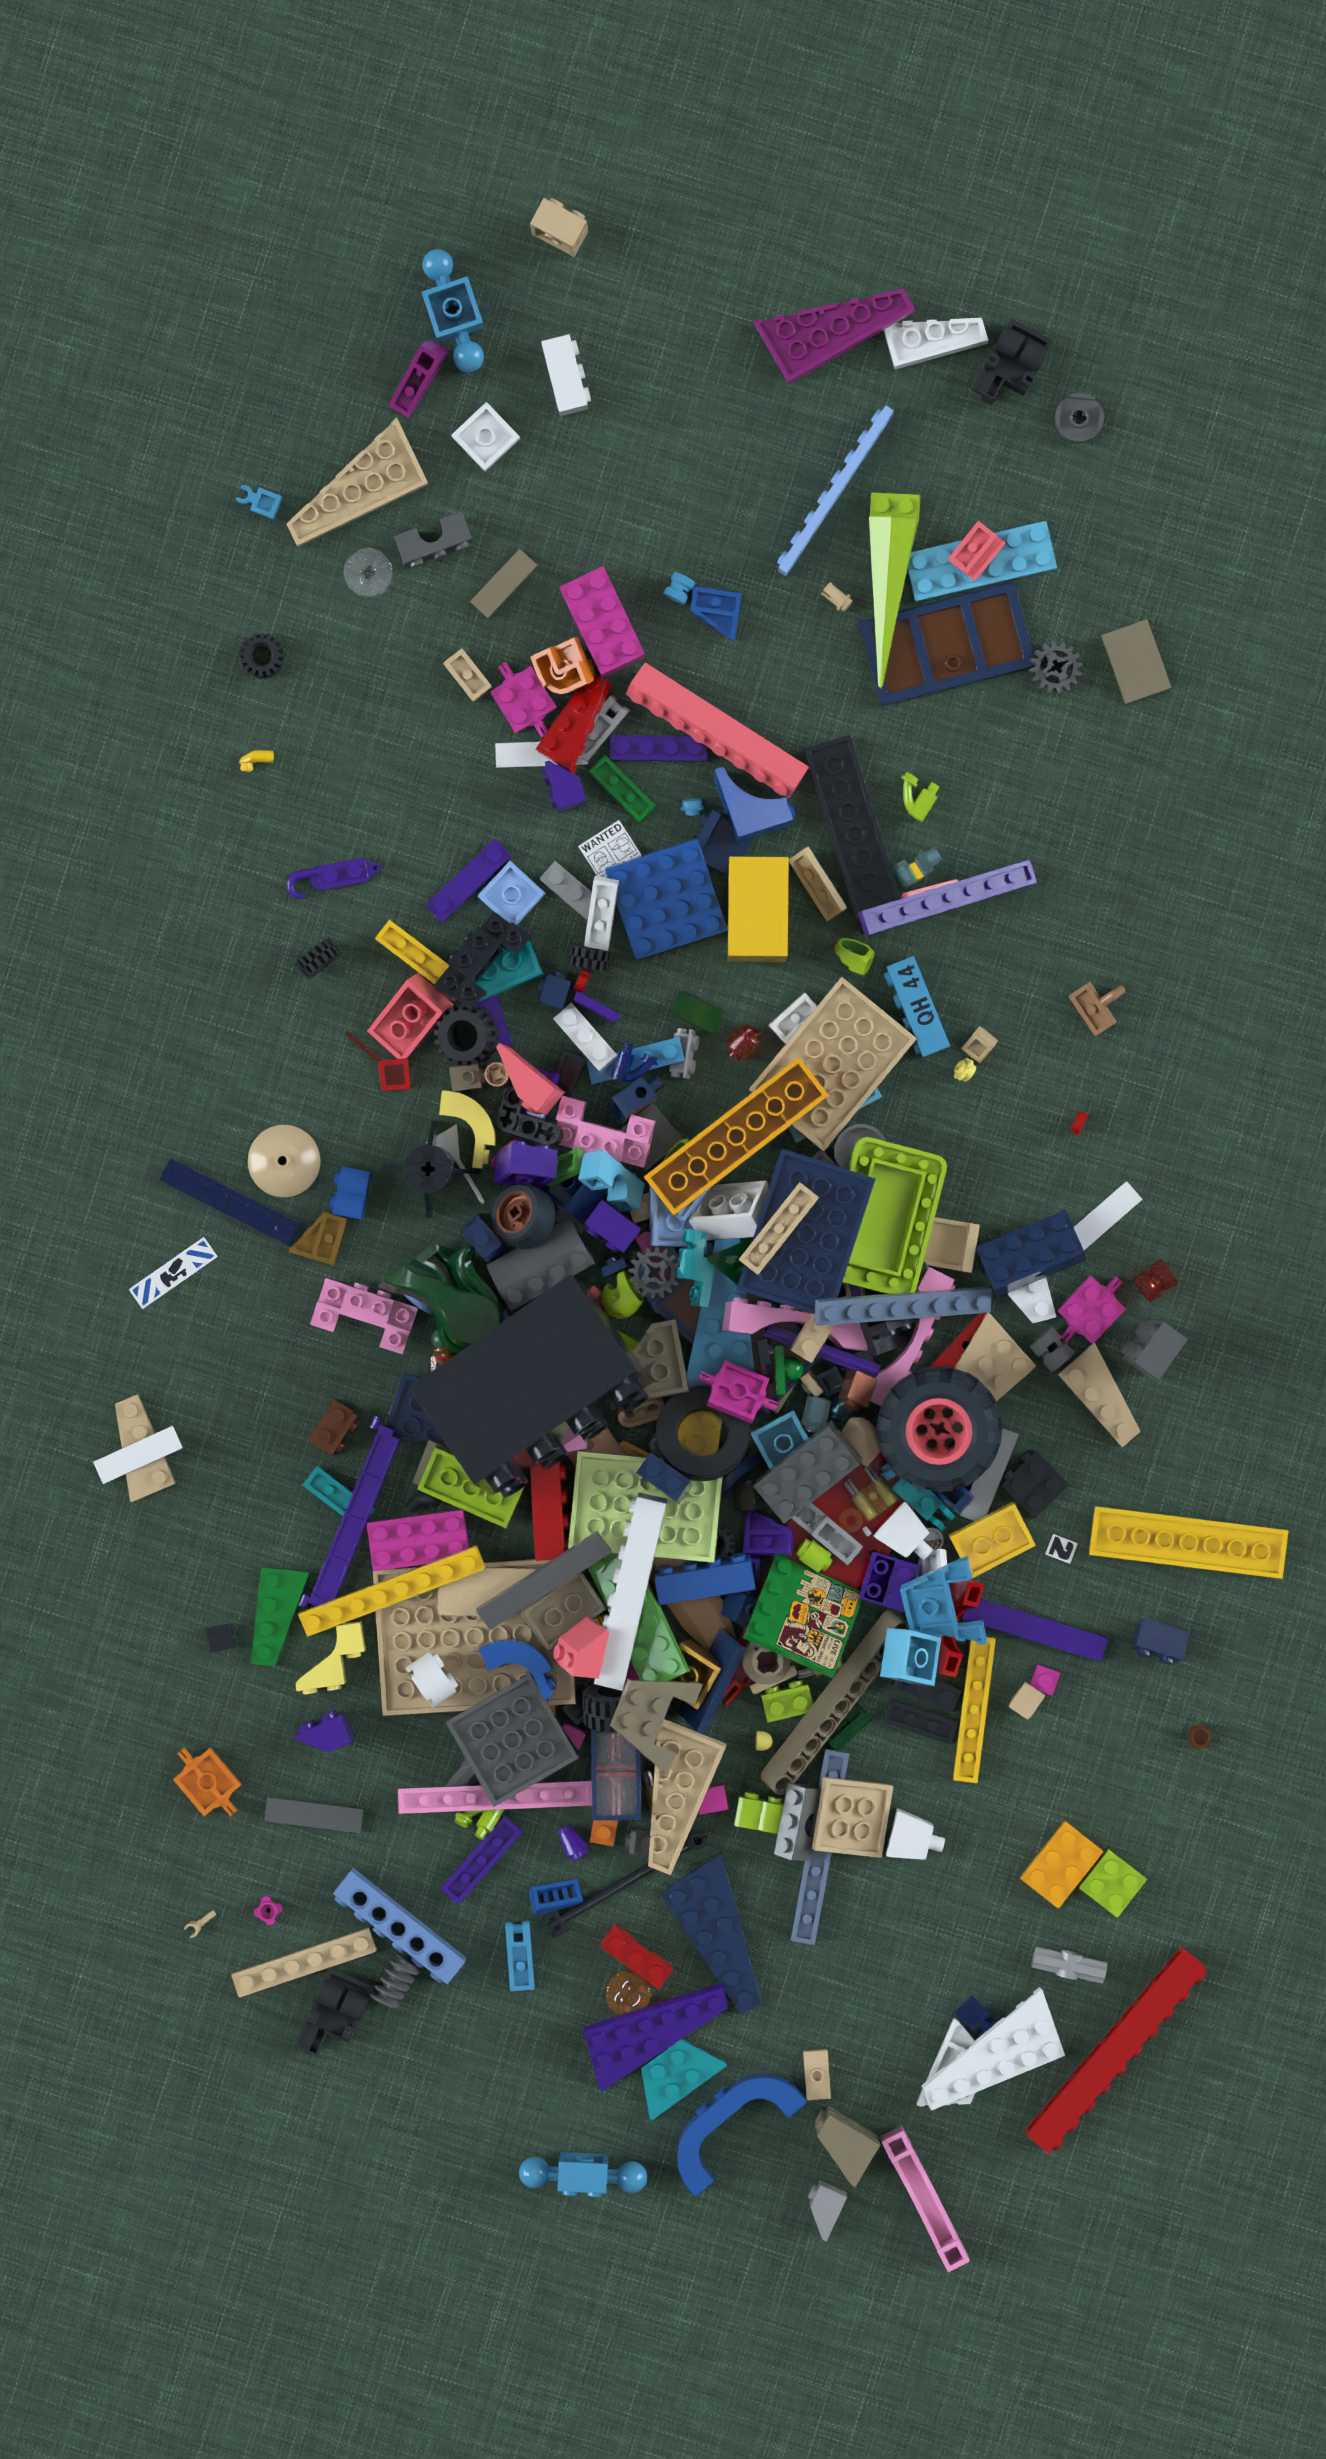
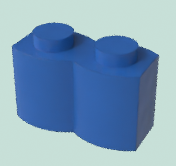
(351, 1193)

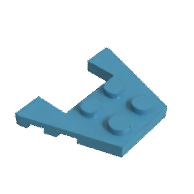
(931, 1606)

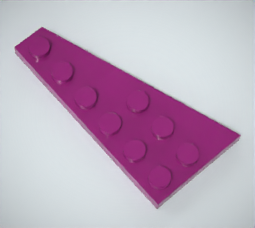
(822, 333)

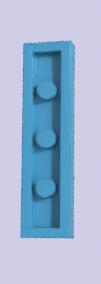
(667, 1051)

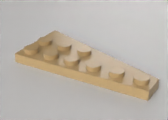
(368, 482)
(679, 1792)

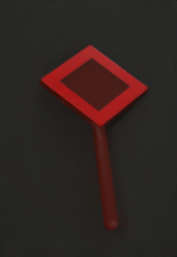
(393, 1072)

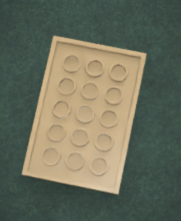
(848, 1050)

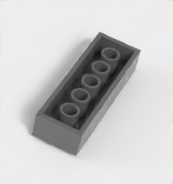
(1153, 1348)

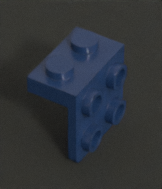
(719, 842)

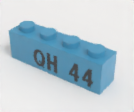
(917, 1007)

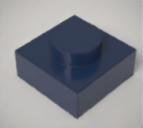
(613, 1265)

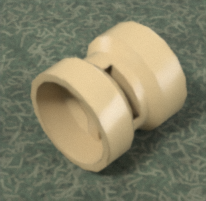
(496, 1071)

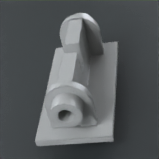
(690, 1043)

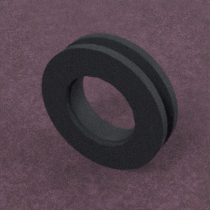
(694, 1466)

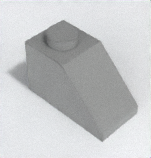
(826, 2206)

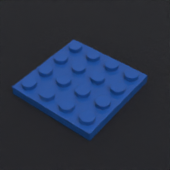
(667, 898)

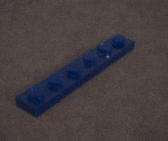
(229, 1202)

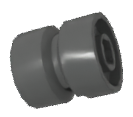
(1058, 1355)

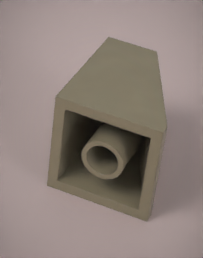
(846, 2142)

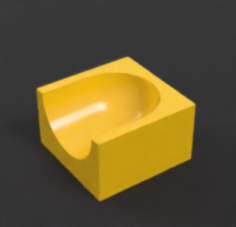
(758, 909)

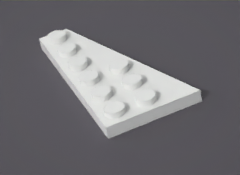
(1004, 2051)

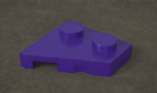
(766, 1536)

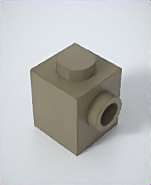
(467, 1077)

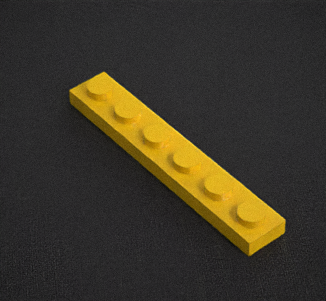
(974, 1711)

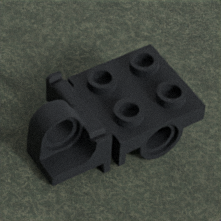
(1012, 361)
(336, 2011)

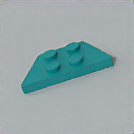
(676, 2074)

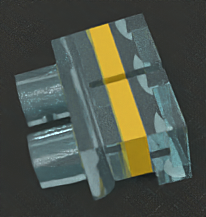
(919, 869)

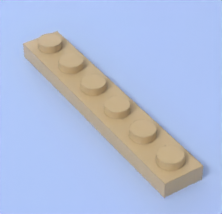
(304, 1962)

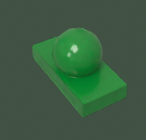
(788, 1369)

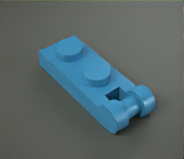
(520, 1957)

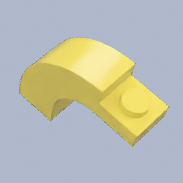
(466, 1108)

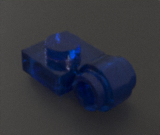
(974, 2014)

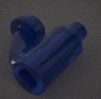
(623, 1063)

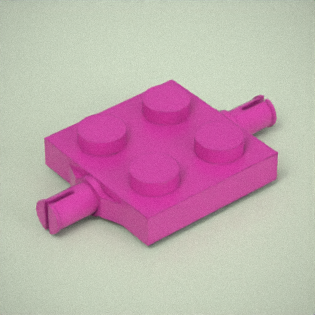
(523, 699)
(1091, 1309)
(738, 1391)

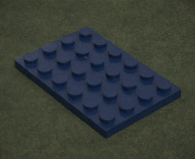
(820, 1247)

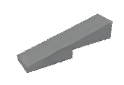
(987, 1484)
(828, 1533)

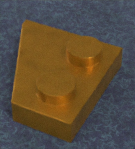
(322, 1239)

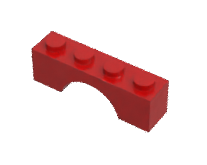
(965, 1596)

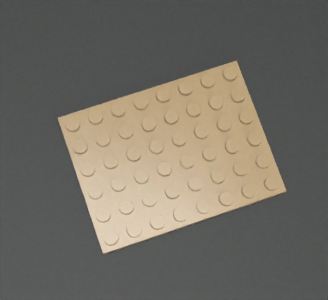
(415, 1628)

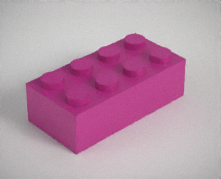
(602, 622)
(416, 1539)

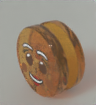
(627, 1992)

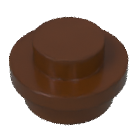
(1199, 1736)

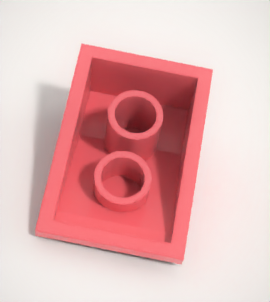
(409, 1017)
(531, 1086)

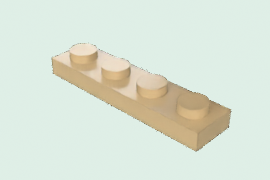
(778, 1228)

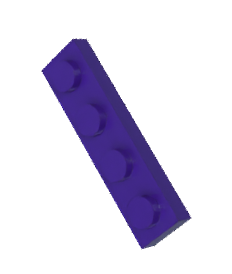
(656, 748)
(481, 1859)

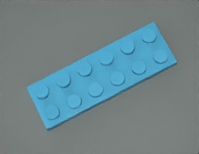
(1025, 554)

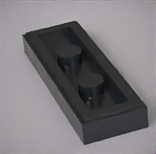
(920, 1721)

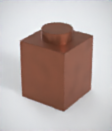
(857, 1390)

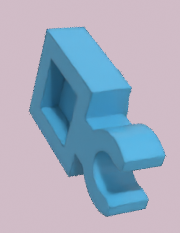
(263, 502)

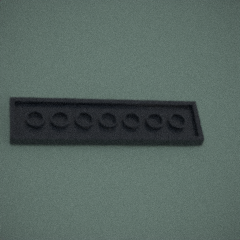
(852, 825)

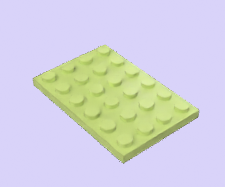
(603, 1502)

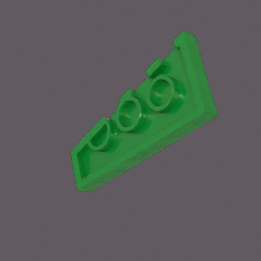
(275, 1610)

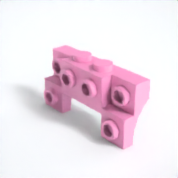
(626, 1147)
(366, 1306)

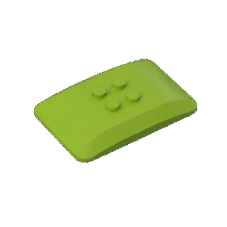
(897, 1217)

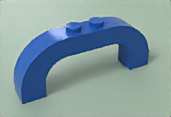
(726, 2103)

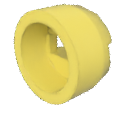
(763, 1741)

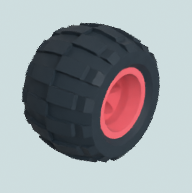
(940, 1467)

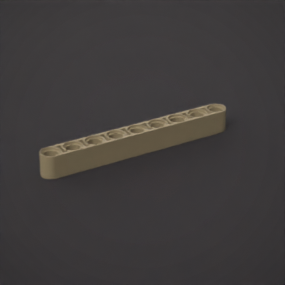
(831, 1706)

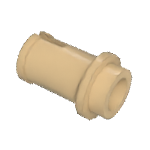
(837, 597)

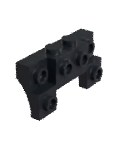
(476, 957)

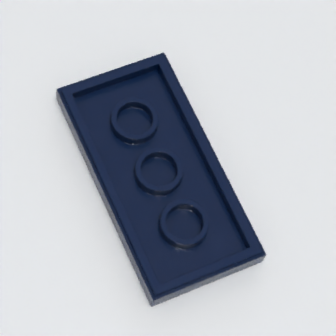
(728, 1653)

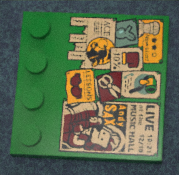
(803, 1615)

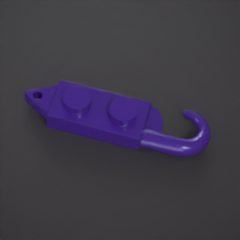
(334, 875)

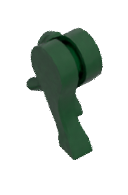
(458, 1297)

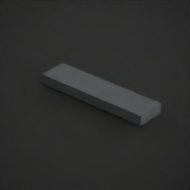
(314, 1814)

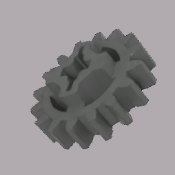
(1050, 657)
(645, 1280)

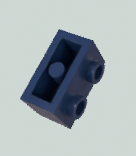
(1160, 1641)

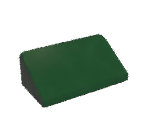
(696, 1012)
(852, 1724)

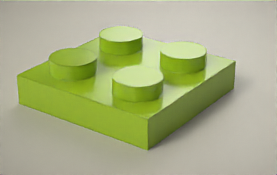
(1112, 1883)

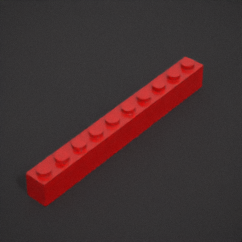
(1115, 2050)

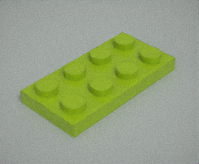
(449, 1482)

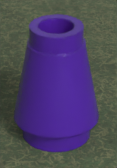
(572, 1843)

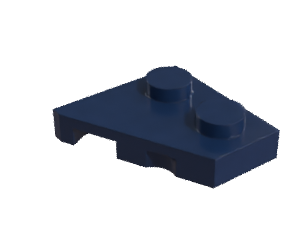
(740, 1472)

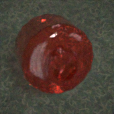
(743, 1042)

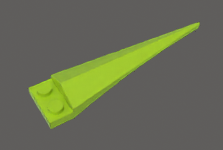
(892, 536)

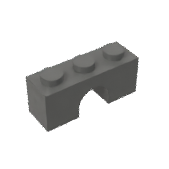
(454, 536)
(799, 1803)

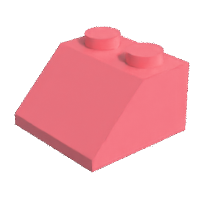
(582, 1649)

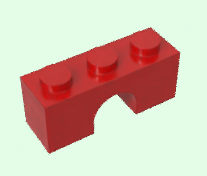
(635, 1956)

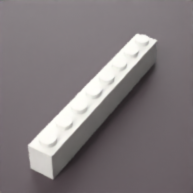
(631, 1587)

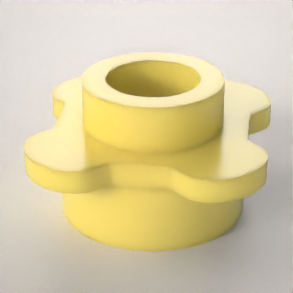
(964, 1070)

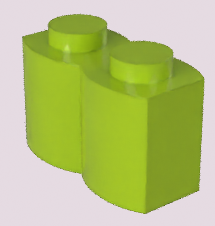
(759, 1813)

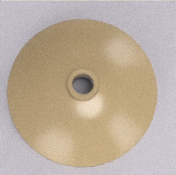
(301, 1165)

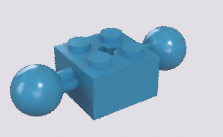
(438, 266)
(583, 2174)

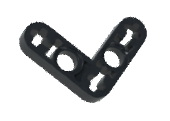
(520, 1120)

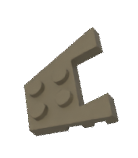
(643, 1712)

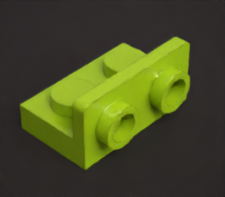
(786, 1701)

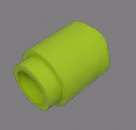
(814, 1555)

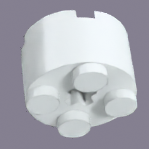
(431, 1678)

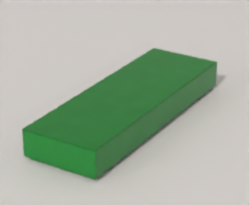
(622, 789)

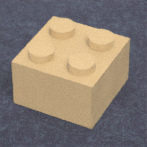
(559, 226)

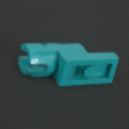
(696, 1267)

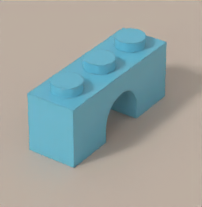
(603, 1172)

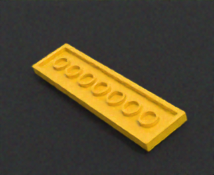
(1188, 1542)

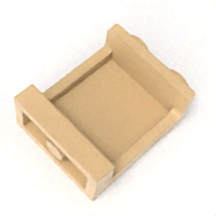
(952, 1245)

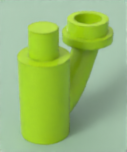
(925, 800)
(485, 1824)

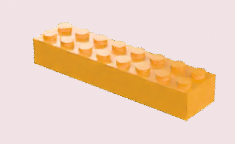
(736, 1136)

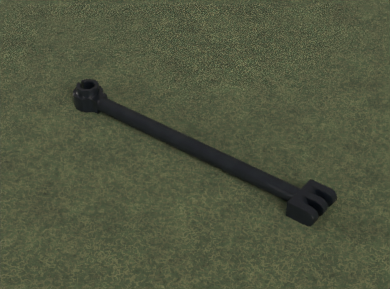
(561, 1919)

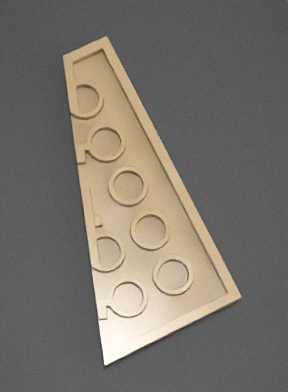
(994, 1361)

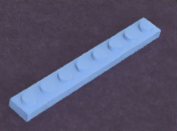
(839, 482)

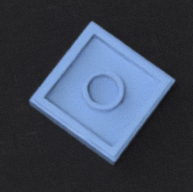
(511, 894)

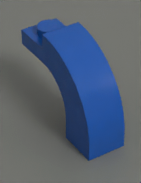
(522, 1653)

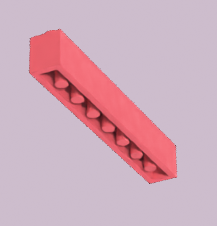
(716, 730)

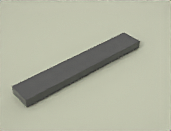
(543, 1580)

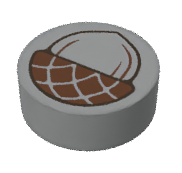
(934, 1538)

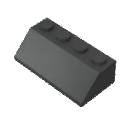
(530, 1272)

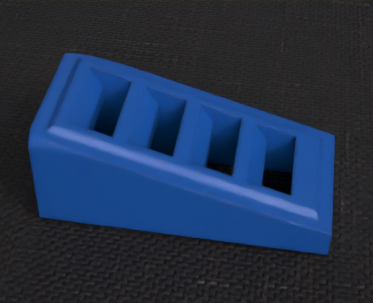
(553, 1888)

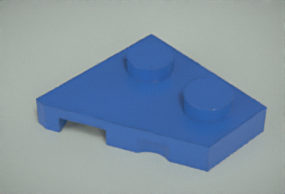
(717, 609)

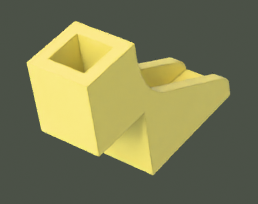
(331, 1670)

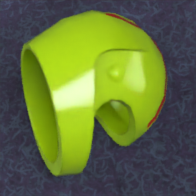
(622, 1300)

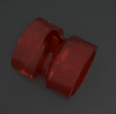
(1147, 1284)

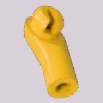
(253, 757)

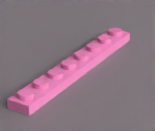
(474, 1798)

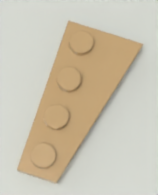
(1097, 1390)
(133, 1427)

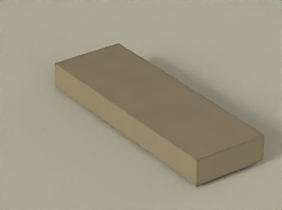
(503, 583)

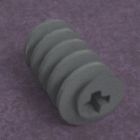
(396, 1982)

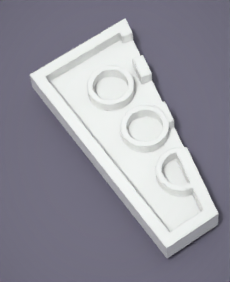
(923, 341)

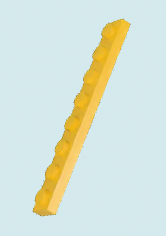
(392, 1591)

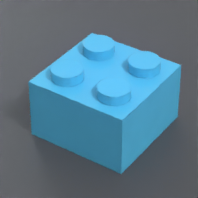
(779, 1437)
(910, 1657)

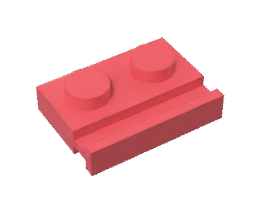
(976, 551)

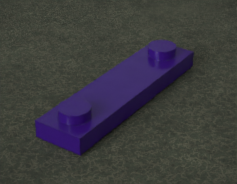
(468, 880)

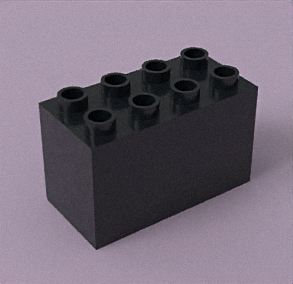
(532, 1387)

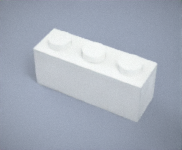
(566, 374)

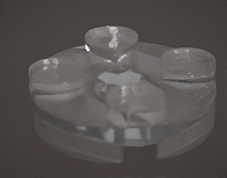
(379, 564)

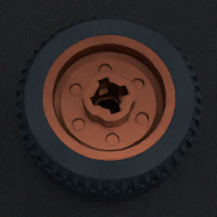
(523, 1216)

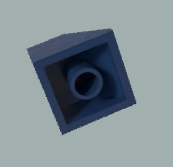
(575, 1197)

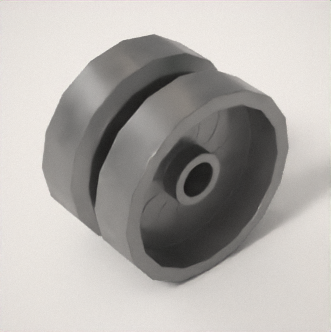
(847, 1139)

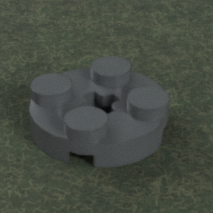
(1087, 429)

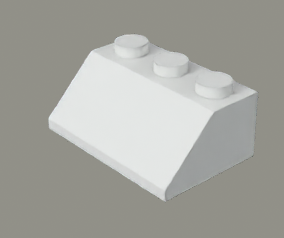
(730, 1210)

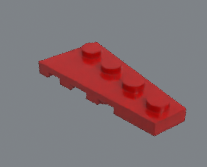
(568, 733)

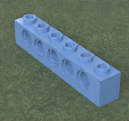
(440, 1972)

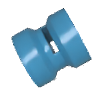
(679, 588)

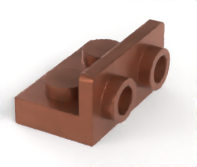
(333, 1428)

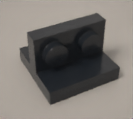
(885, 1335)

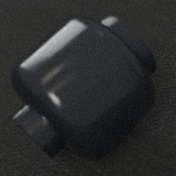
(840, 1412)

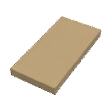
(470, 1592)

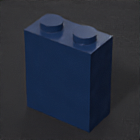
(664, 1478)

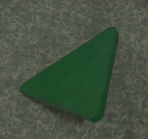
(728, 1260)

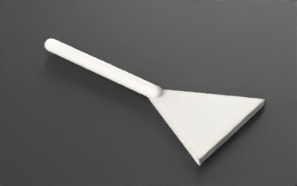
(449, 1142)

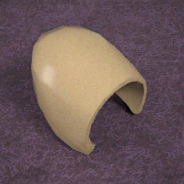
(863, 1438)

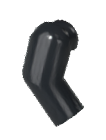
(422, 1498)

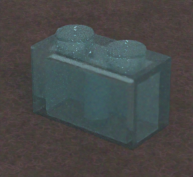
(815, 1412)

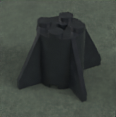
(440, 1159)

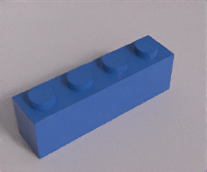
(704, 1579)

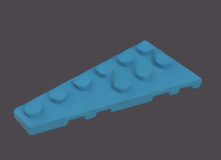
(712, 1344)

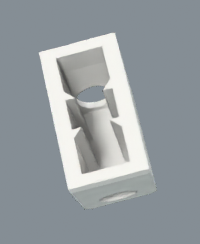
(904, 1533)
(912, 1837)

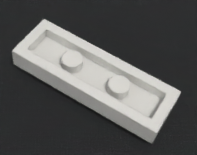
(601, 913)
(585, 1037)

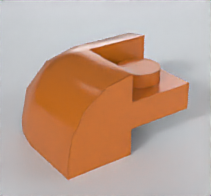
(563, 667)

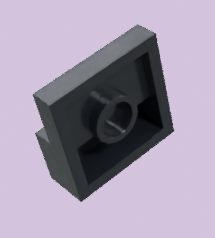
(1033, 1483)

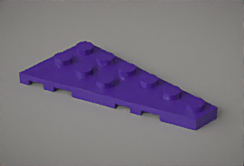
(635, 2037)

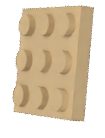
(852, 1817)

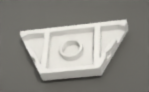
(954, 2043)

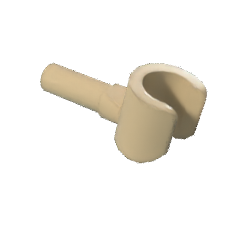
(198, 1924)

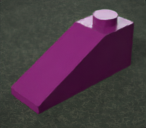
(419, 377)

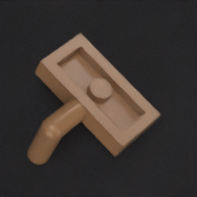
(1094, 1008)

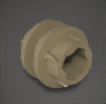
(765, 1674)

